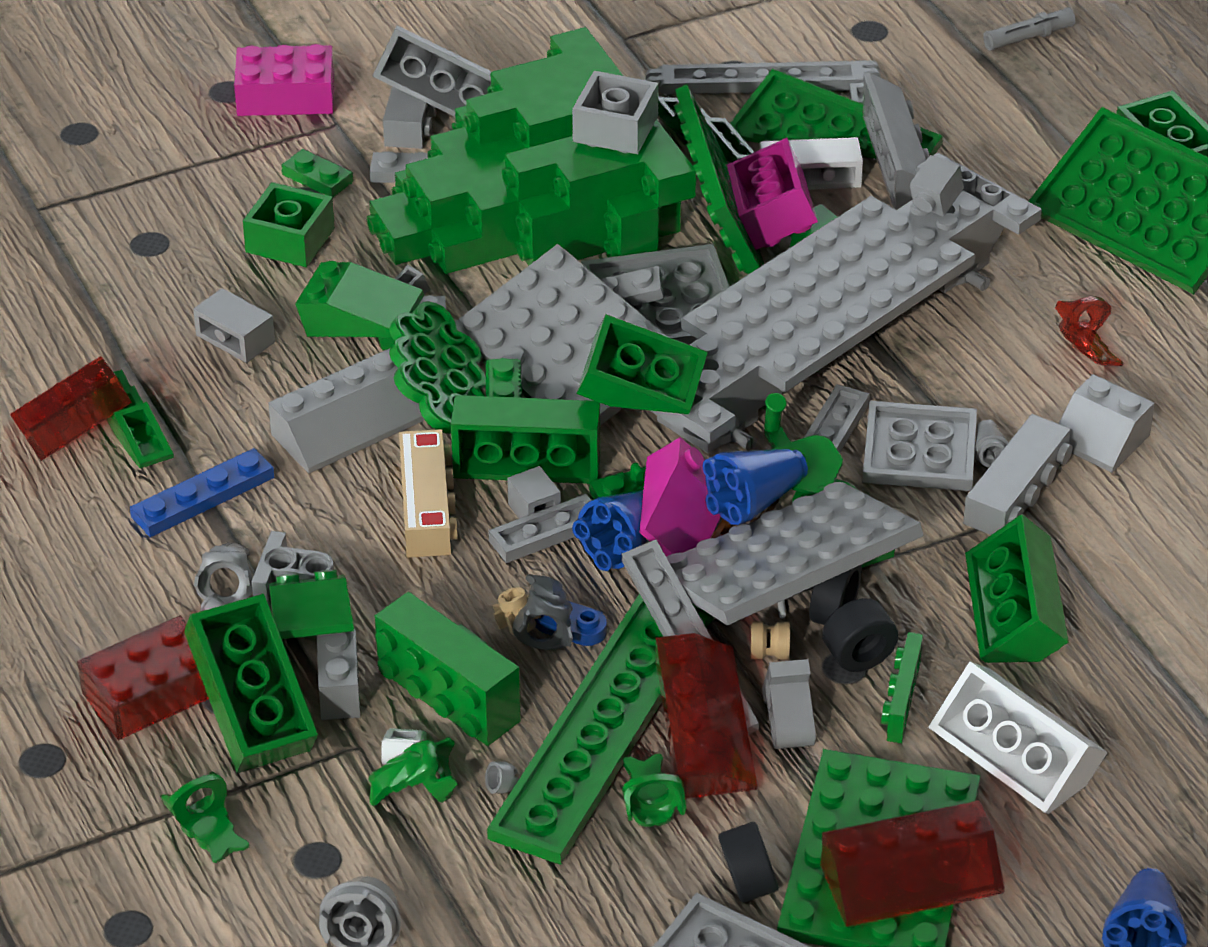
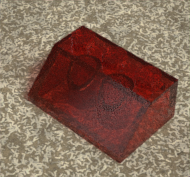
(70, 408)

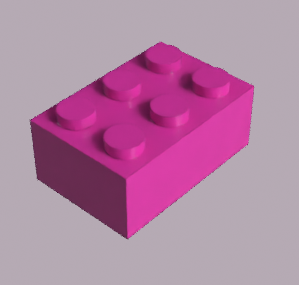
(284, 80)

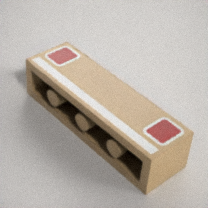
(425, 493)

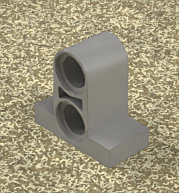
(280, 560)
(789, 704)

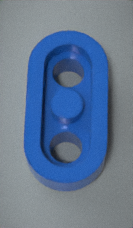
(587, 625)

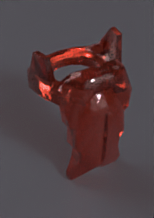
(1084, 334)

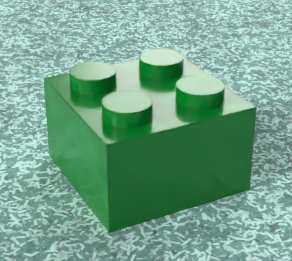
(288, 224)

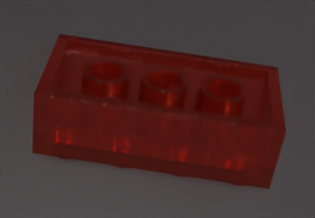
(704, 715)
(912, 863)

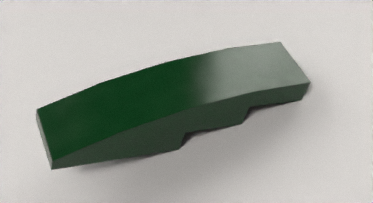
(729, 140)

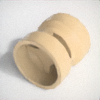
(778, 640)

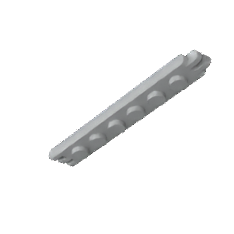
(748, 76)

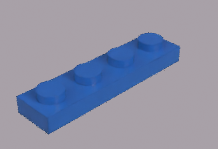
(202, 492)

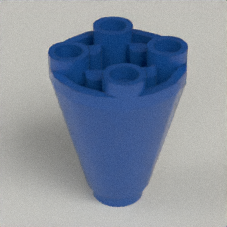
(750, 481)
(610, 528)
(1145, 915)

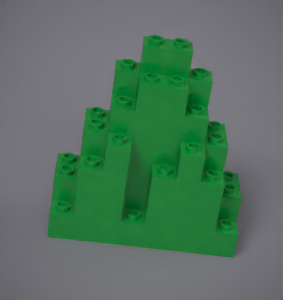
(521, 185)

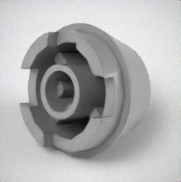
(360, 914)

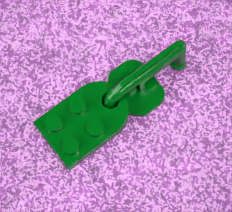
(819, 452)

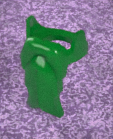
(416, 766)
(647, 792)
(207, 818)

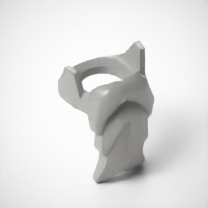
(225, 556)

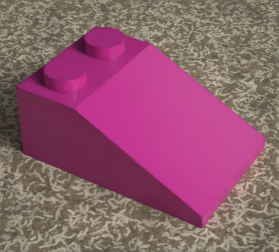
(675, 499)

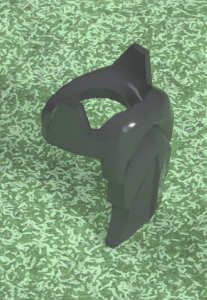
(545, 599)

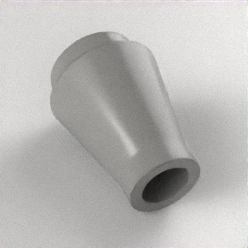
(988, 442)

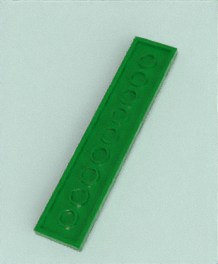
(586, 743)

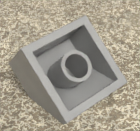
(1106, 422)

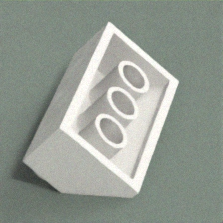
(1016, 738)

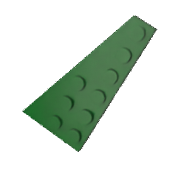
(802, 111)

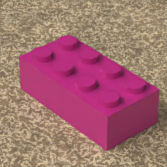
(771, 194)

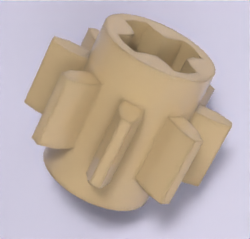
(509, 605)

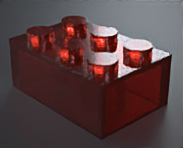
(142, 679)

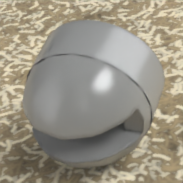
(500, 777)

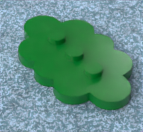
(434, 362)

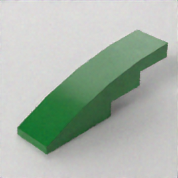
(139, 429)

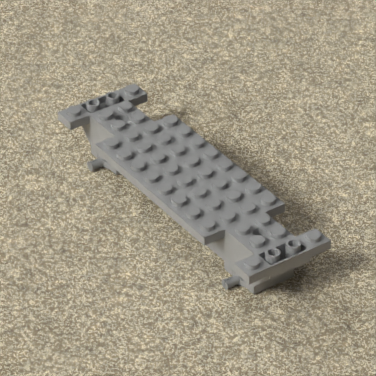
(831, 296)

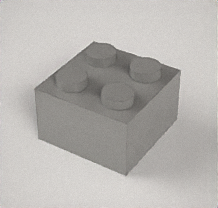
(615, 112)

